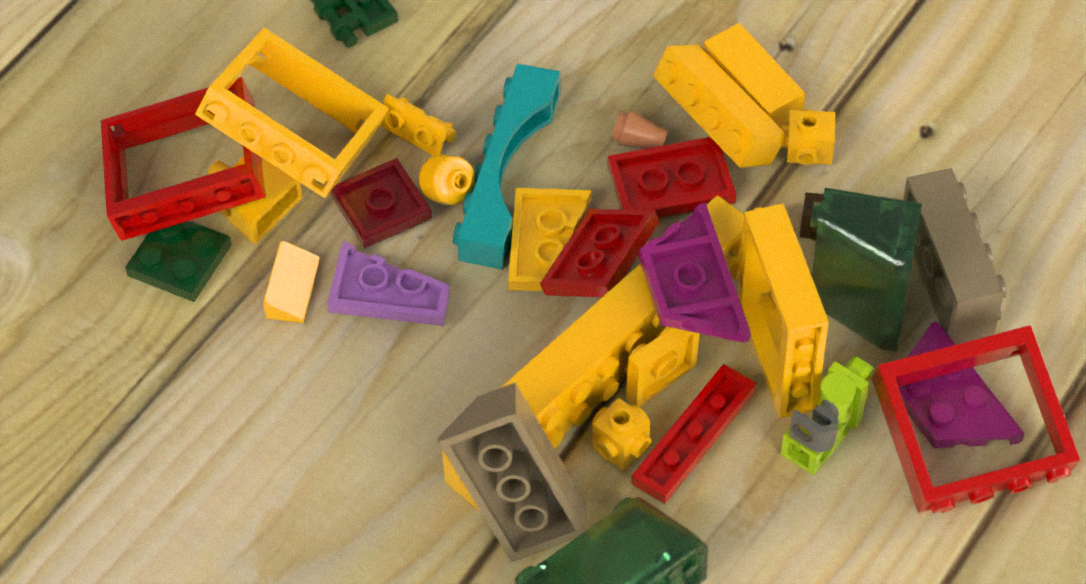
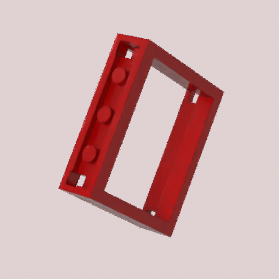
(180, 201)
(958, 357)

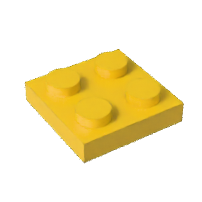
(660, 364)

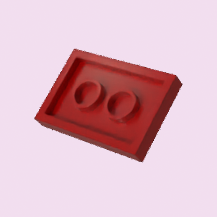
(671, 177)
(599, 252)

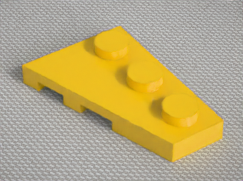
(540, 231)

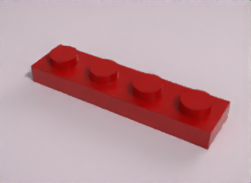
(693, 434)

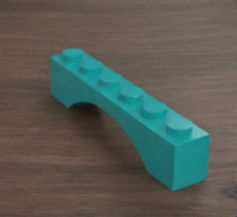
(527, 107)

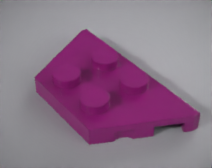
(693, 280)
(956, 405)

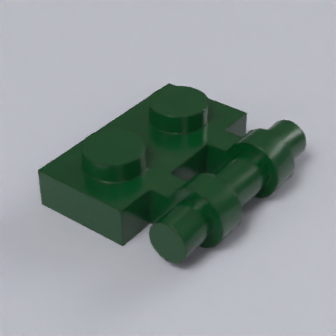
(363, 14)

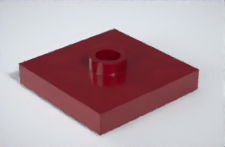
(381, 202)

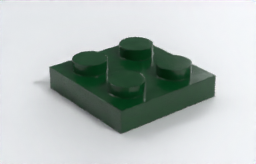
(179, 258)

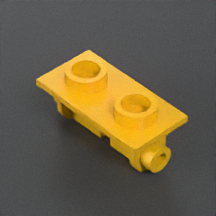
(415, 126)

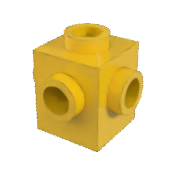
(810, 137)
(621, 433)

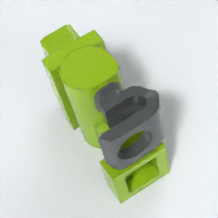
(838, 408)

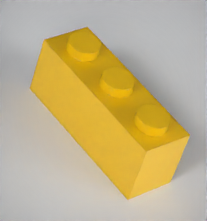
(756, 72)

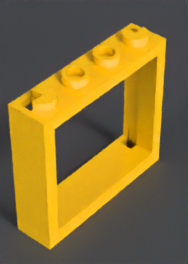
(310, 82)
(790, 320)

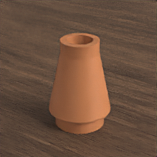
(637, 131)

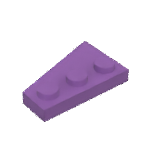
(378, 290)

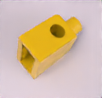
(260, 216)

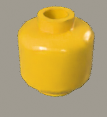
(446, 179)

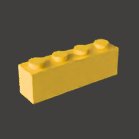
(719, 105)

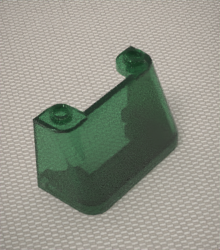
(864, 261)
(626, 547)

